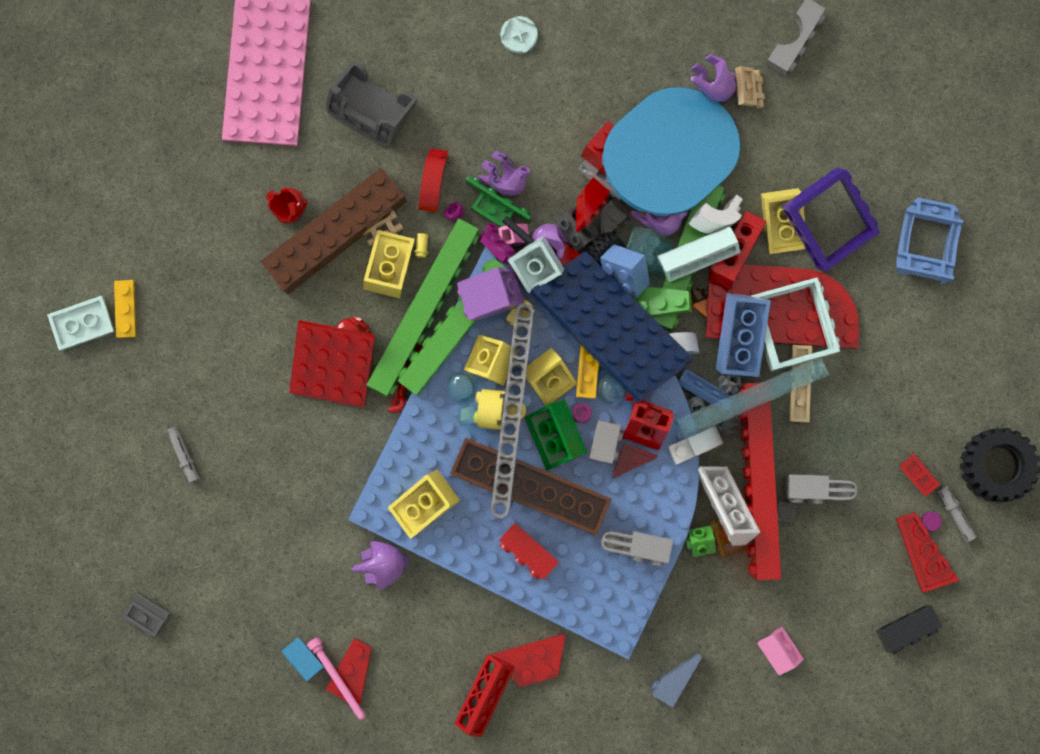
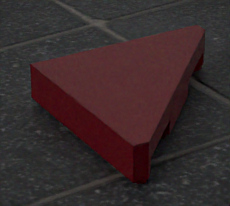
(631, 458)

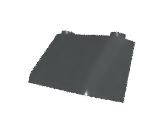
(368, 106)

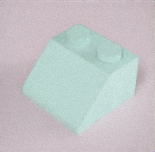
(536, 264)

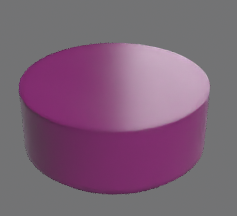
(454, 212)
(581, 413)
(931, 521)

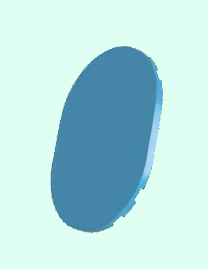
(671, 151)

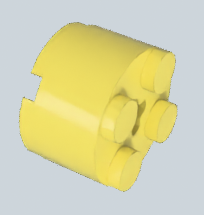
(489, 409)

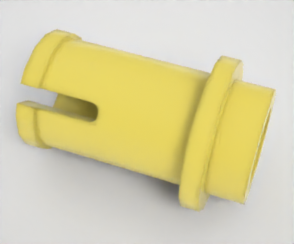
(421, 246)

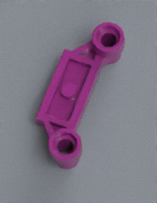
(496, 244)

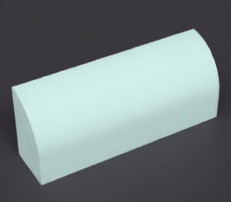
(699, 254)

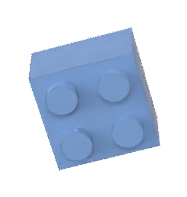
(627, 269)

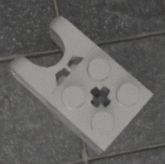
(817, 489)
(638, 546)

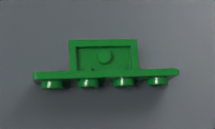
(493, 206)

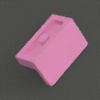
(780, 651)

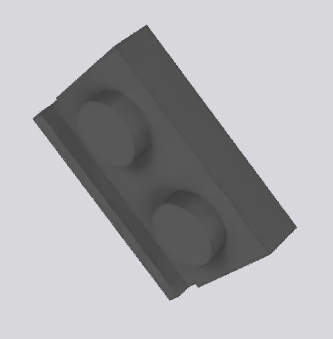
(146, 614)

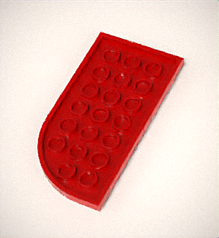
(791, 315)

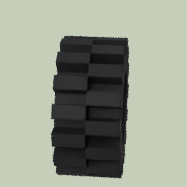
(602, 244)

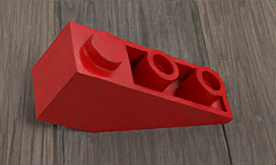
(588, 203)

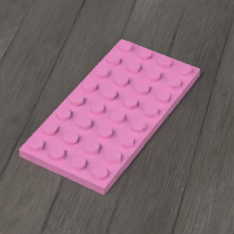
(266, 71)

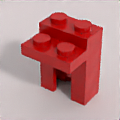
(648, 424)

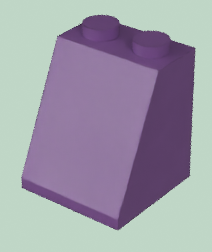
(490, 293)

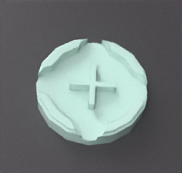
(519, 35)

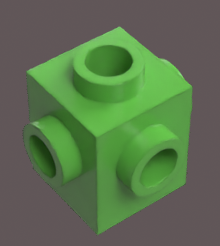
(701, 541)

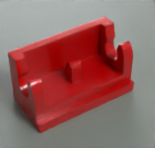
(919, 475)

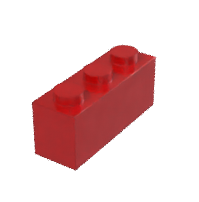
(528, 552)

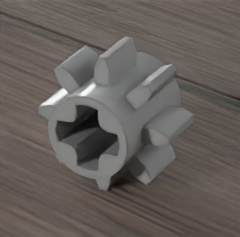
(730, 383)

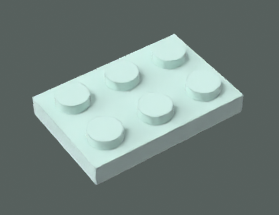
(81, 323)

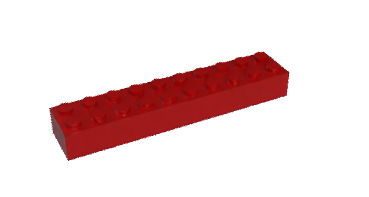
(760, 490)

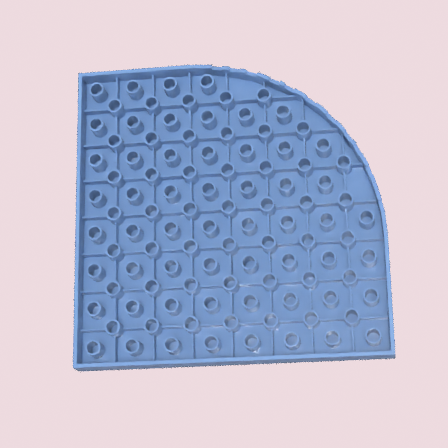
(590, 588)

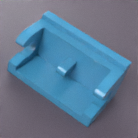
(302, 659)

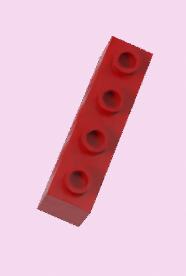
(753, 227)

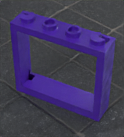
(791, 210)

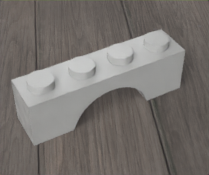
(807, 17)

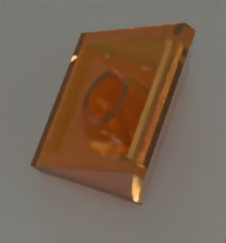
(722, 543)

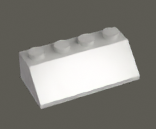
(728, 504)

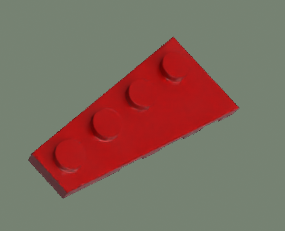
(926, 559)

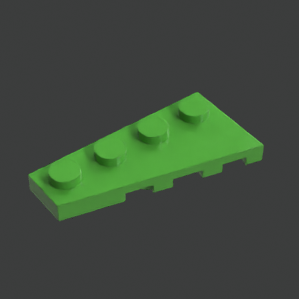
(664, 301)

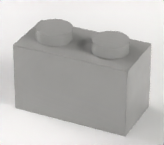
(605, 442)

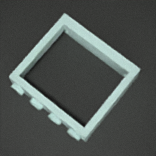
(827, 325)

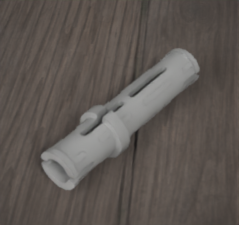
(185, 460)
(952, 505)

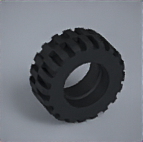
(1024, 459)

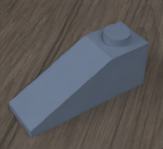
(672, 683)

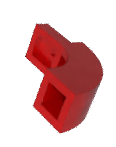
(432, 180)

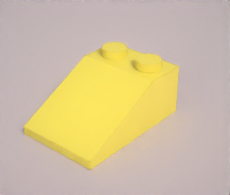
(779, 231)
(388, 264)
(424, 503)

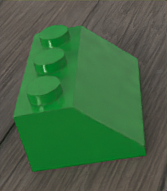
(555, 434)

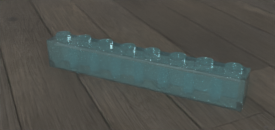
(751, 398)

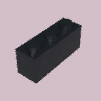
(909, 629)

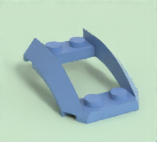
(925, 266)

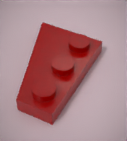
(352, 670)

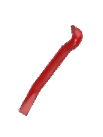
(401, 391)

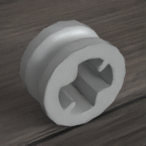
(695, 404)

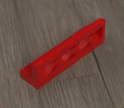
(487, 698)

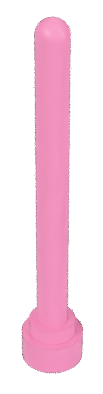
(316, 647)

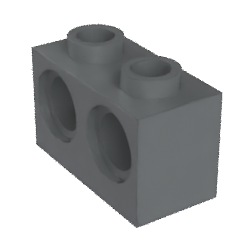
(580, 239)

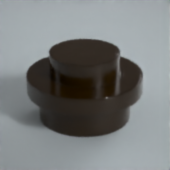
(697, 295)

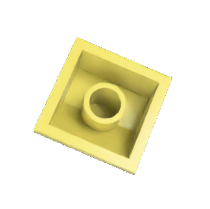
(490, 360)
(549, 377)

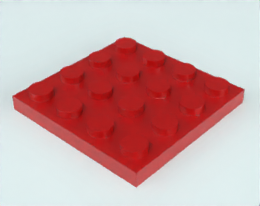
(331, 363)

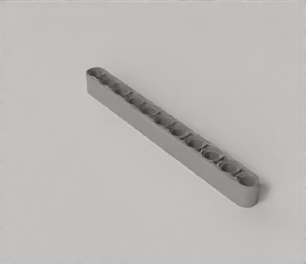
(510, 400)

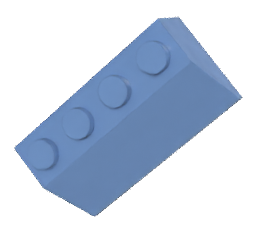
(742, 335)

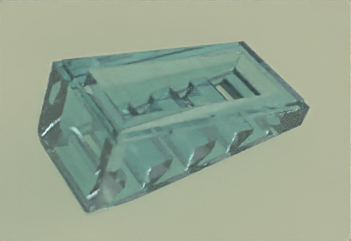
(466, 415)

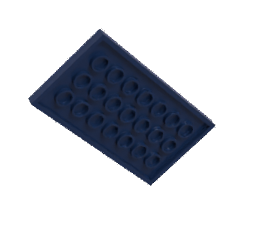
(612, 327)

